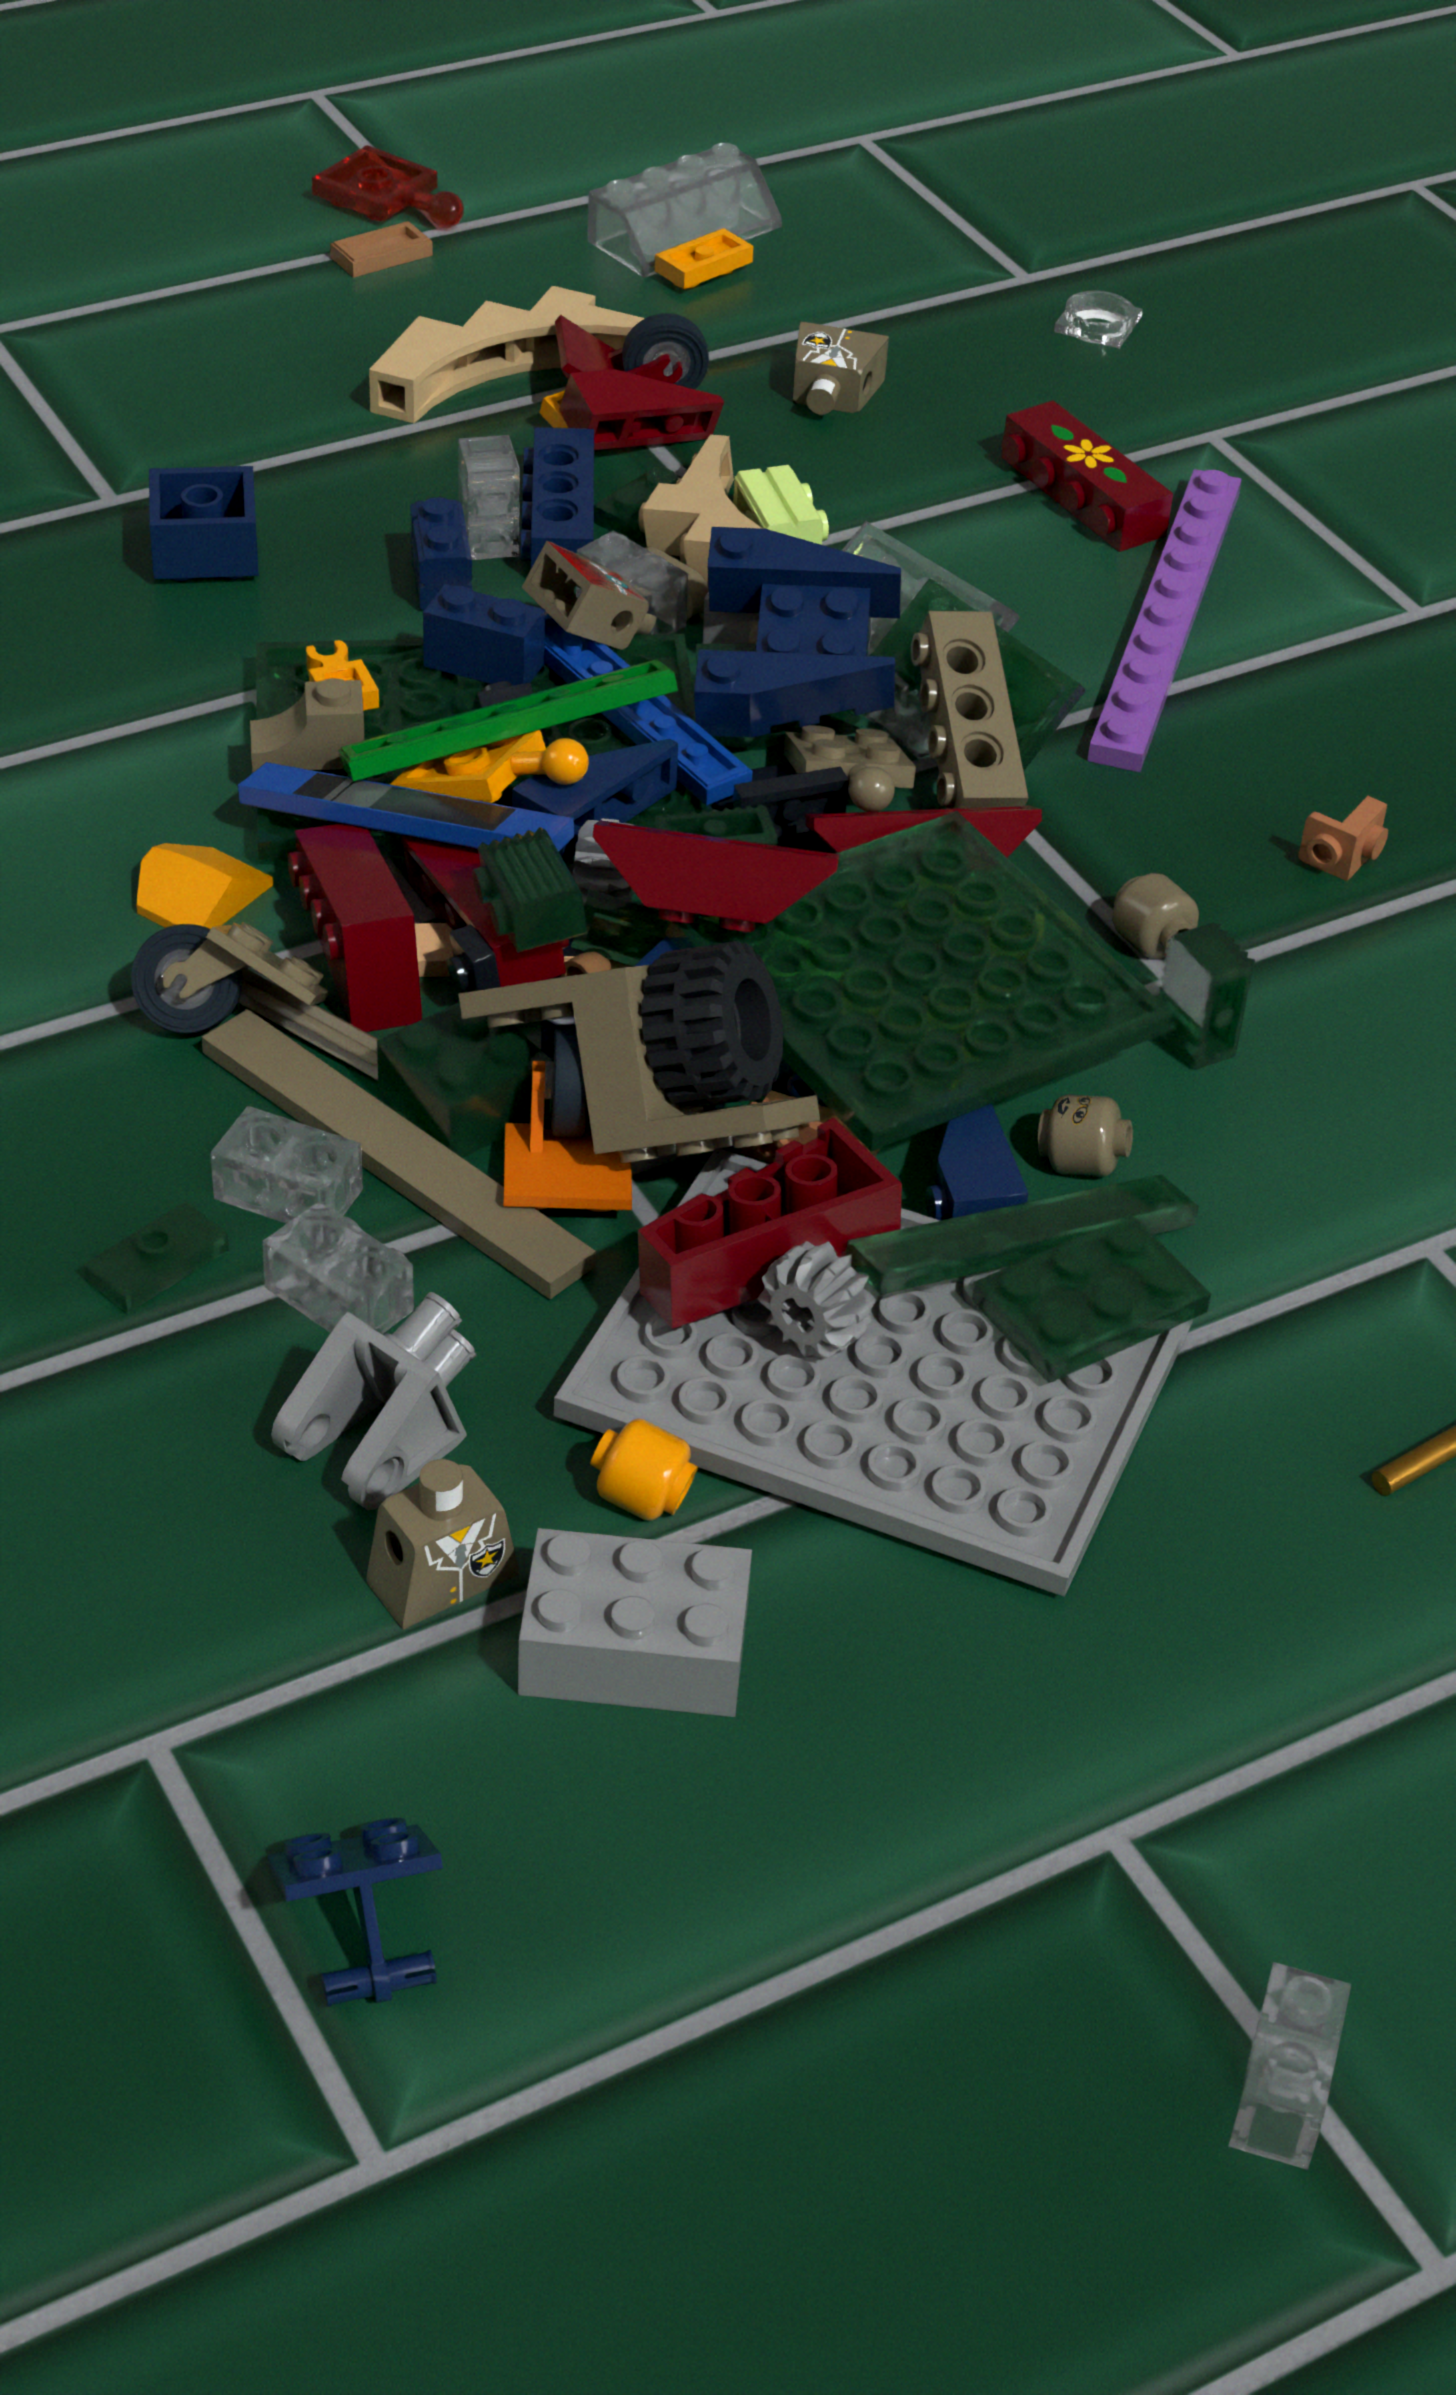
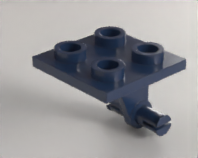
(381, 1853)

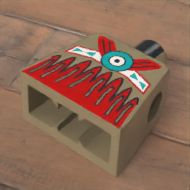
(607, 607)

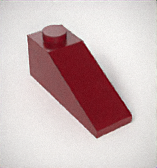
(637, 409)

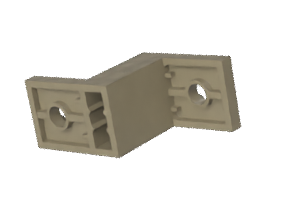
(621, 1090)

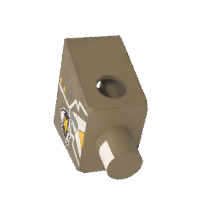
(838, 367)
(439, 1543)

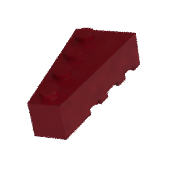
(360, 924)
(721, 1246)

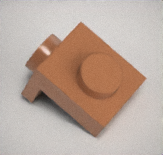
(1344, 845)

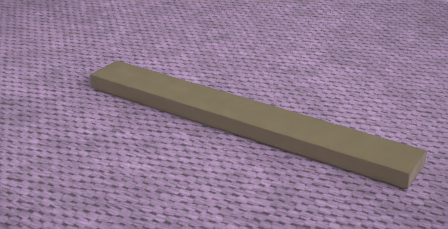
(401, 1154)

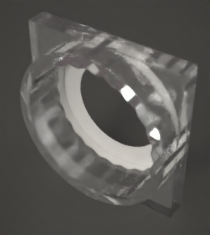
(1098, 305)

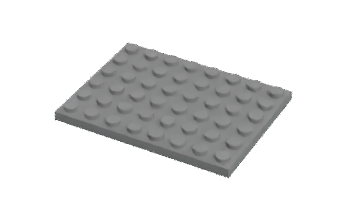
(907, 1431)

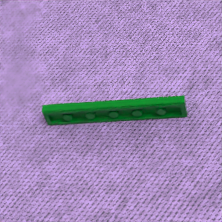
(506, 719)

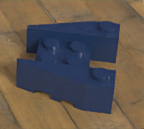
(809, 633)

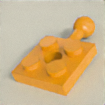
(490, 768)

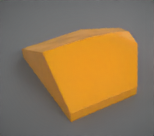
(196, 885)

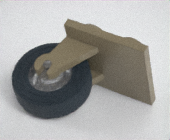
(193, 974)

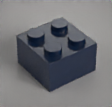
(203, 522)

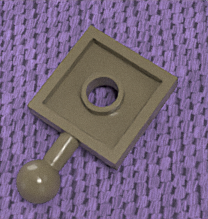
(868, 759)

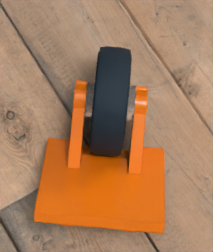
(560, 1163)

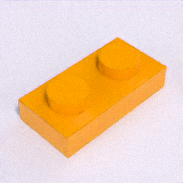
(703, 258)

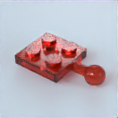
(384, 185)

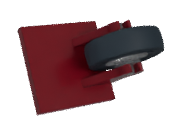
(657, 347)

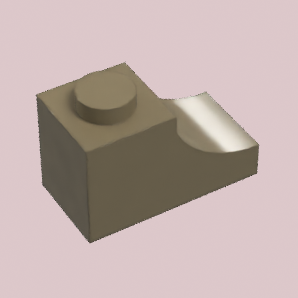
(311, 729)

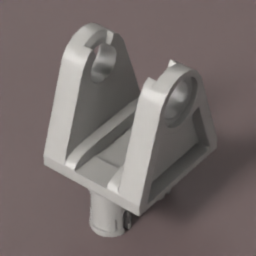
(360, 1372)

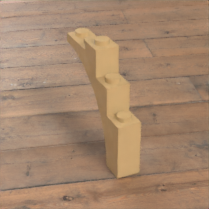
(499, 340)
(682, 514)

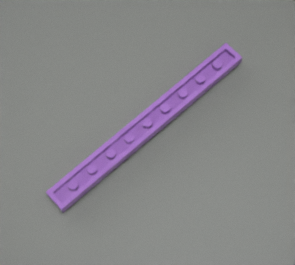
(1164, 622)

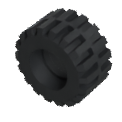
(712, 1025)

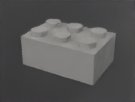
(634, 1622)

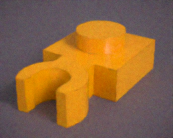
(337, 666)

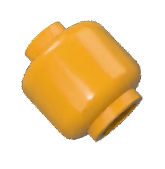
(643, 1469)

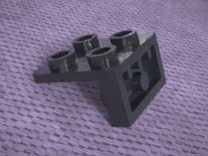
(790, 797)

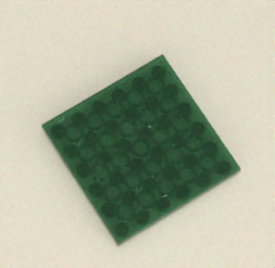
(935, 982)

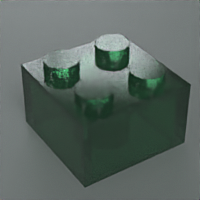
(459, 1078)

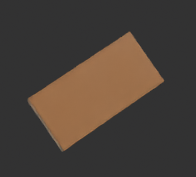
(381, 249)

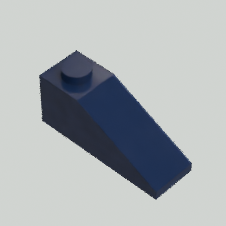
(614, 787)
(974, 1168)

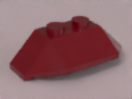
(1002, 826)
(711, 874)

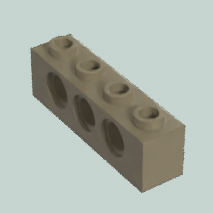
(968, 711)

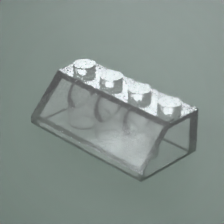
(680, 203)

